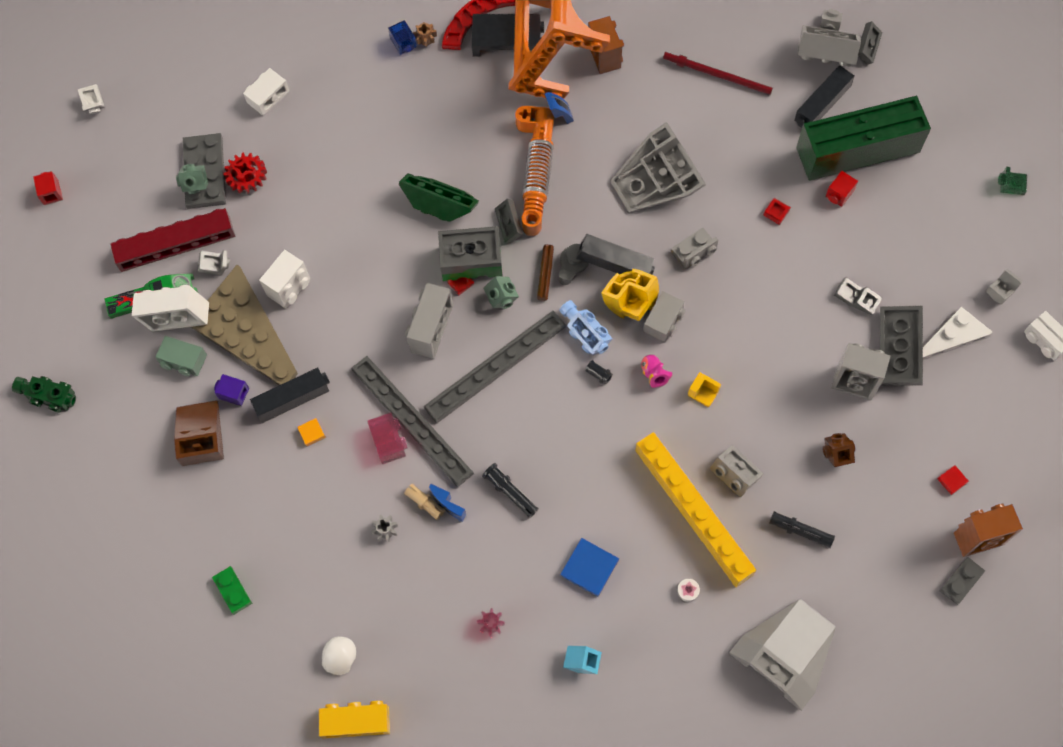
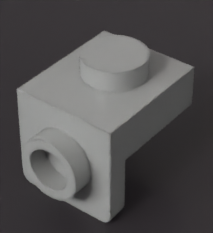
(831, 20)
(213, 262)
(1004, 286)

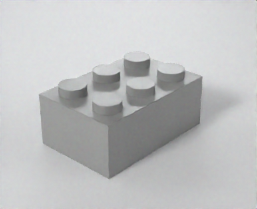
(829, 45)
(429, 320)
(860, 371)

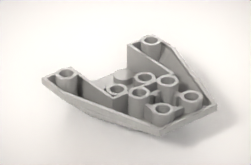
(789, 650)

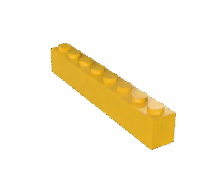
(695, 510)

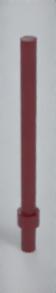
(683, 61)

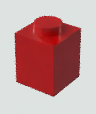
(47, 188)
(841, 188)

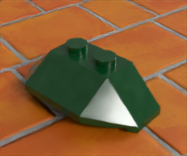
(437, 197)

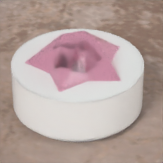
(688, 590)

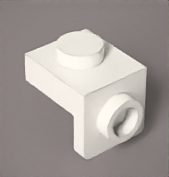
(91, 99)

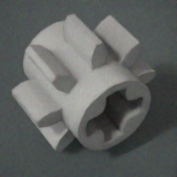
(390, 528)

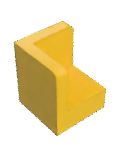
(704, 389)

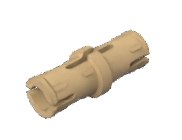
(424, 501)

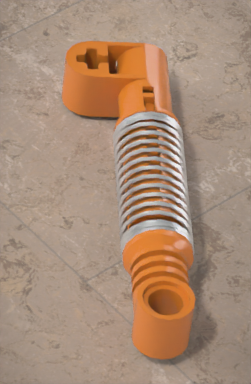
(538, 171)

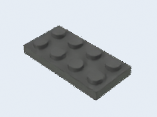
(206, 151)
(903, 340)

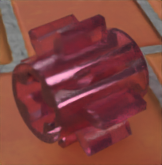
(486, 618)

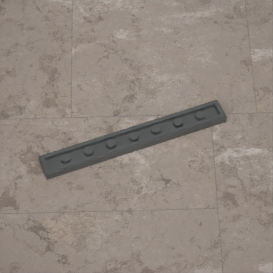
(494, 366)
(412, 421)

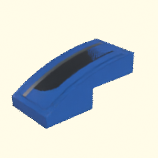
(559, 107)
(443, 499)

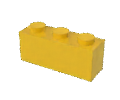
(354, 720)

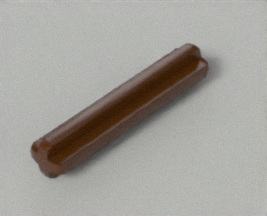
(545, 272)

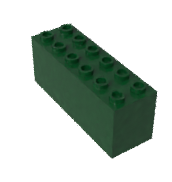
(863, 137)

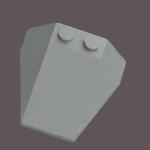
(657, 172)

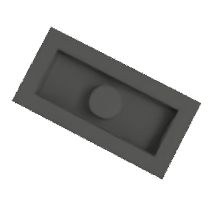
(869, 42)
(508, 221)
(962, 580)

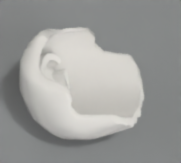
(338, 655)

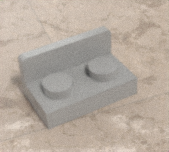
(694, 248)
(736, 471)

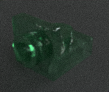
(1012, 182)

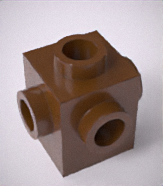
(839, 449)

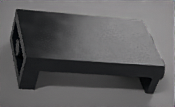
(498, 32)

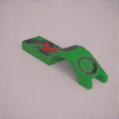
(123, 303)

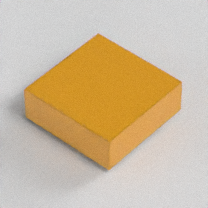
(311, 432)

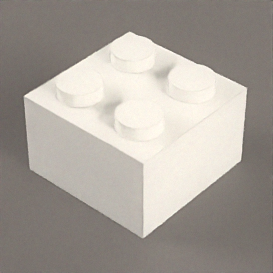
(285, 279)

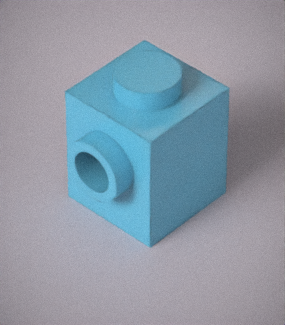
(582, 659)

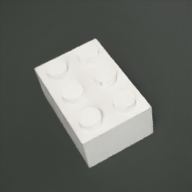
(170, 308)

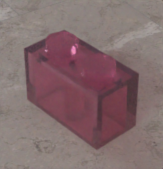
(386, 438)

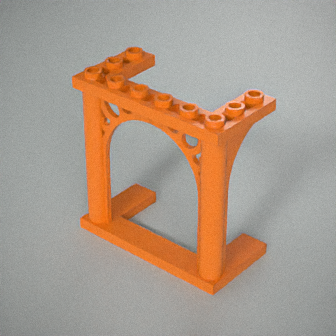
(562, 28)

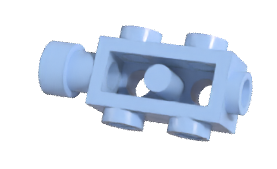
(586, 329)

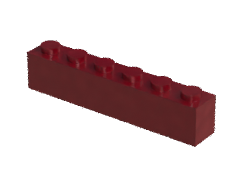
(172, 239)

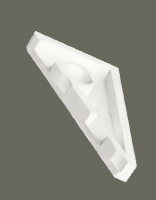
(958, 330)

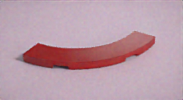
(463, 20)

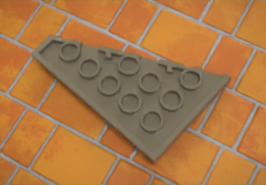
(244, 329)

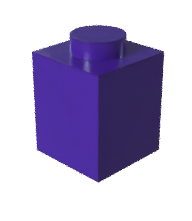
(231, 390)

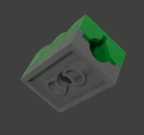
(470, 253)

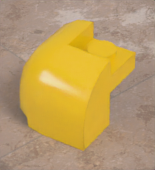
(631, 294)

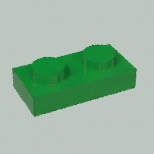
(232, 590)

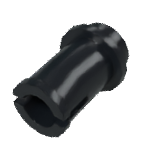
(599, 372)

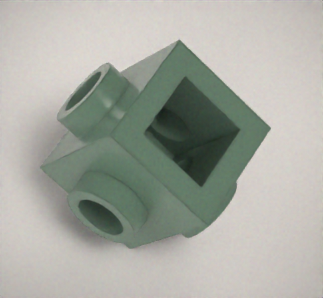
(192, 178)
(501, 292)

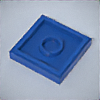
(589, 567)

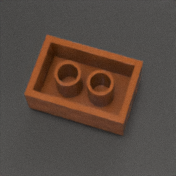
(987, 529)

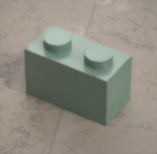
(181, 356)

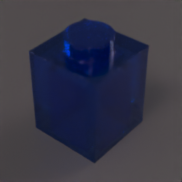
(402, 37)

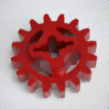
(246, 174)

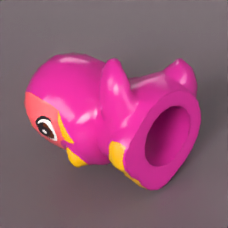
(653, 370)

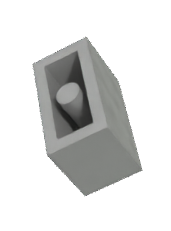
(664, 316)

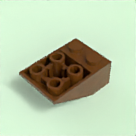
(198, 433)

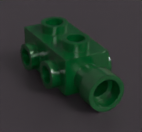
(46, 393)

